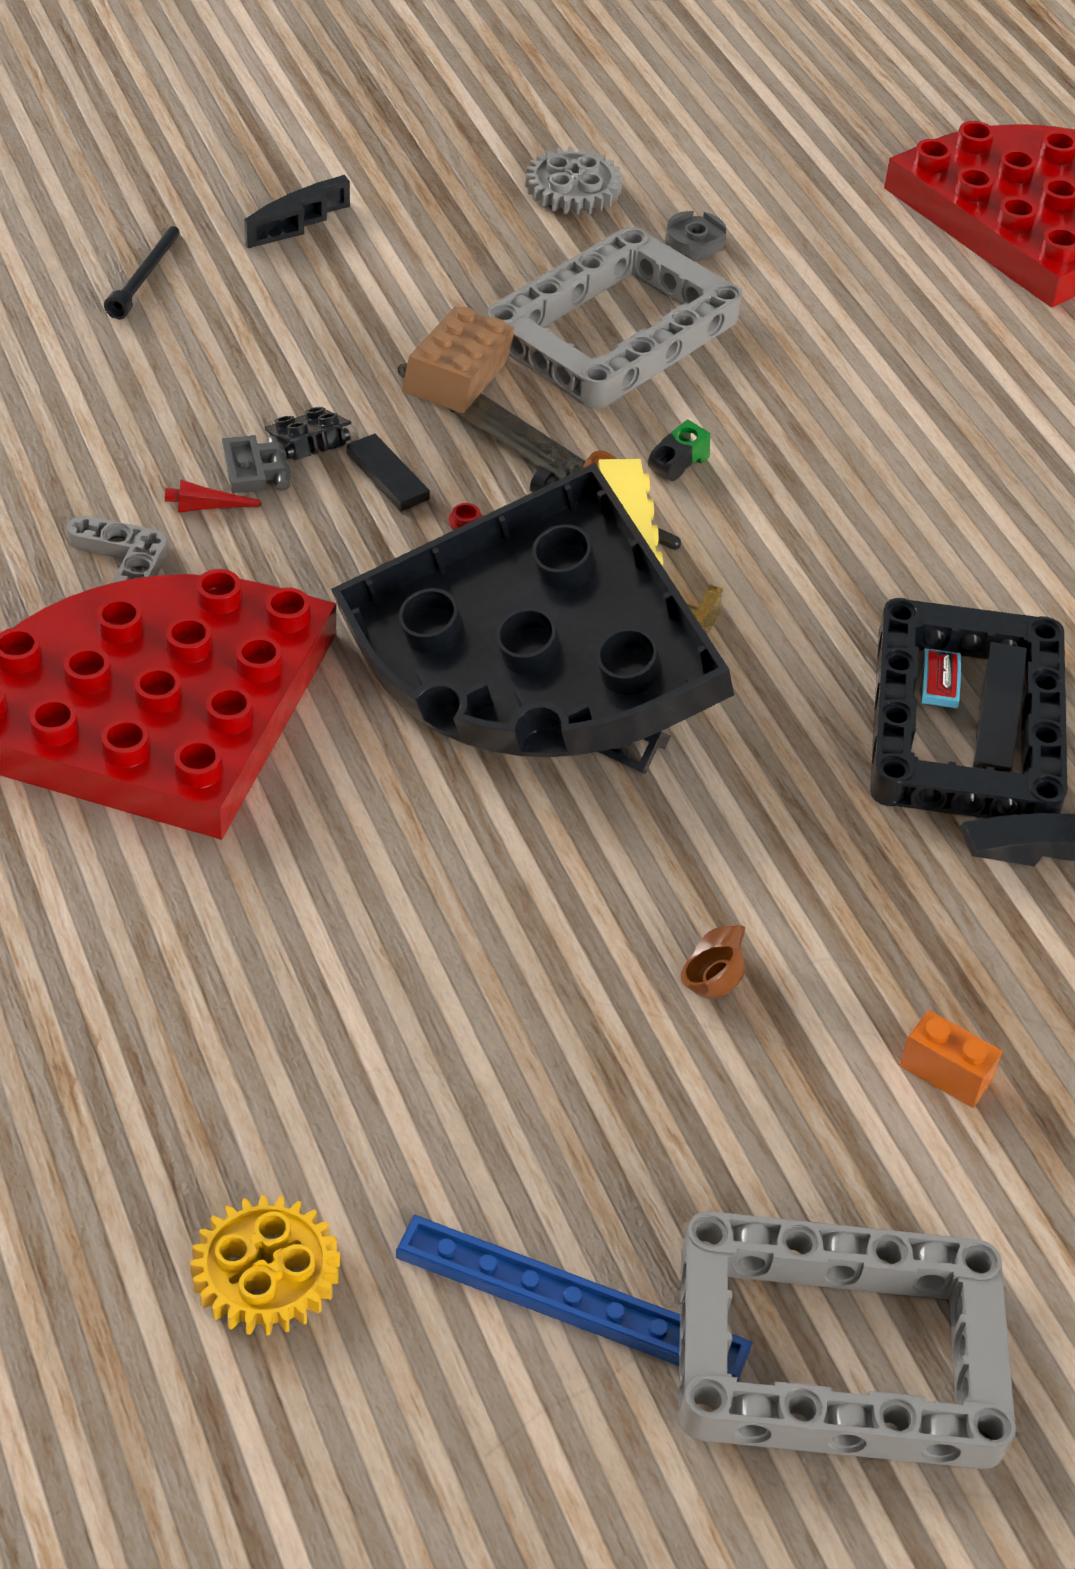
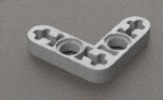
(85, 535)

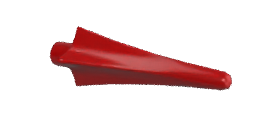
(196, 497)

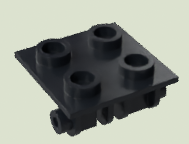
(308, 432)

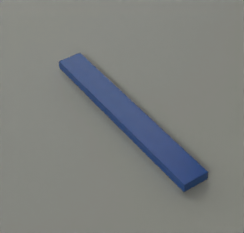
(551, 1291)

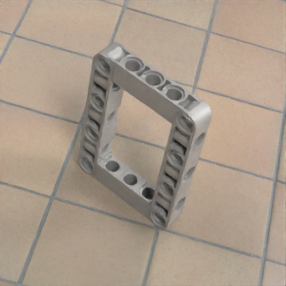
(707, 310)
(838, 1420)

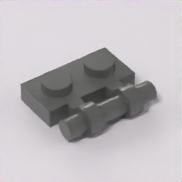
(245, 467)

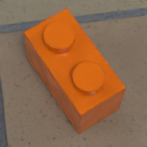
(950, 1058)

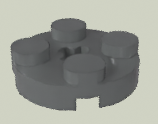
(696, 234)

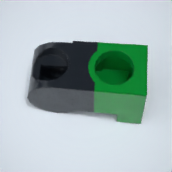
(678, 452)

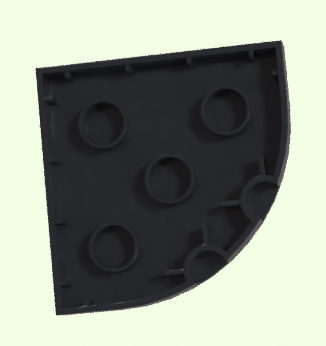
(537, 629)

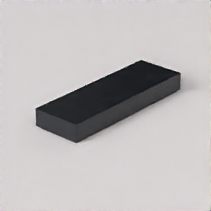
(388, 472)

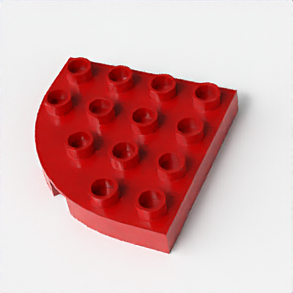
(1002, 197)
(159, 692)

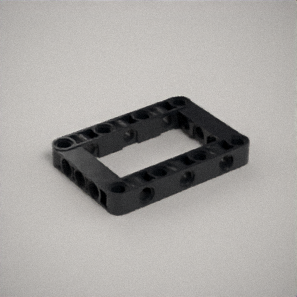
(955, 789)

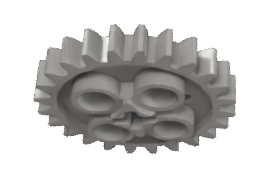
(573, 180)

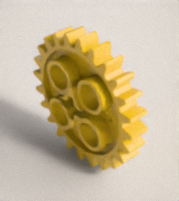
(265, 1265)

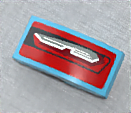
(941, 678)

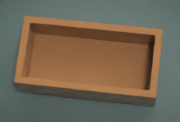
(458, 359)

